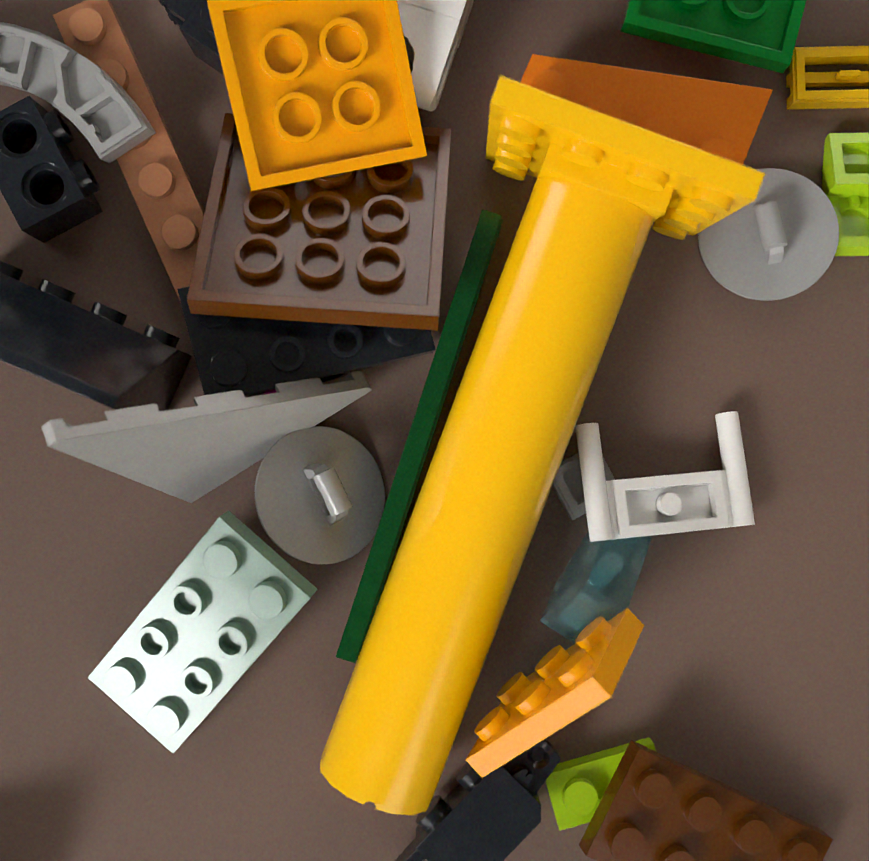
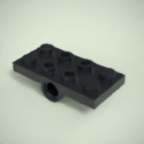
(267, 352)

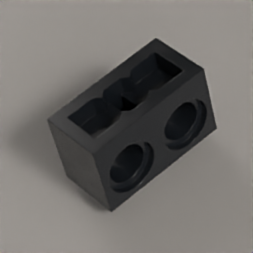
(30, 175)

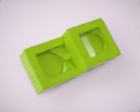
(847, 187)

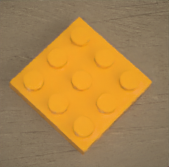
(317, 86)

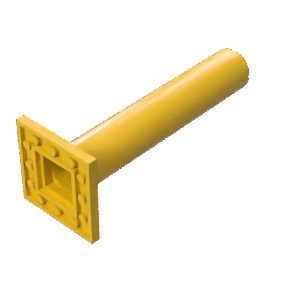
(512, 422)

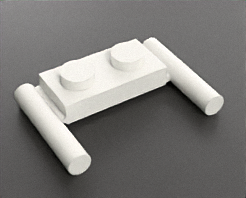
(667, 501)

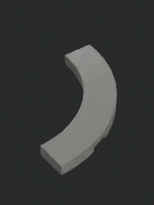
(75, 88)

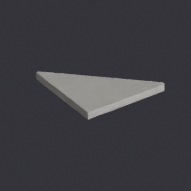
(205, 444)

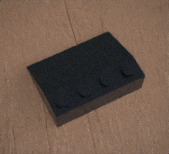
(86, 348)

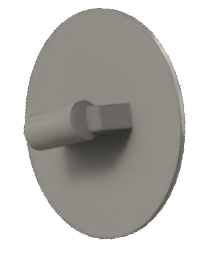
(775, 242)
(319, 495)

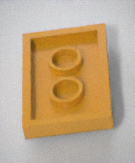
(557, 691)

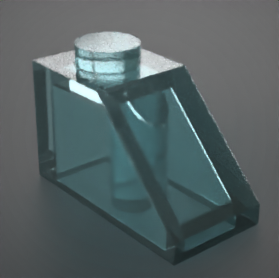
(595, 584)

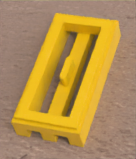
(827, 99)

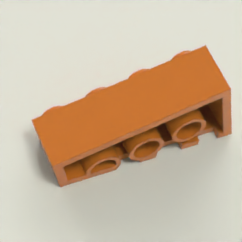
(686, 109)

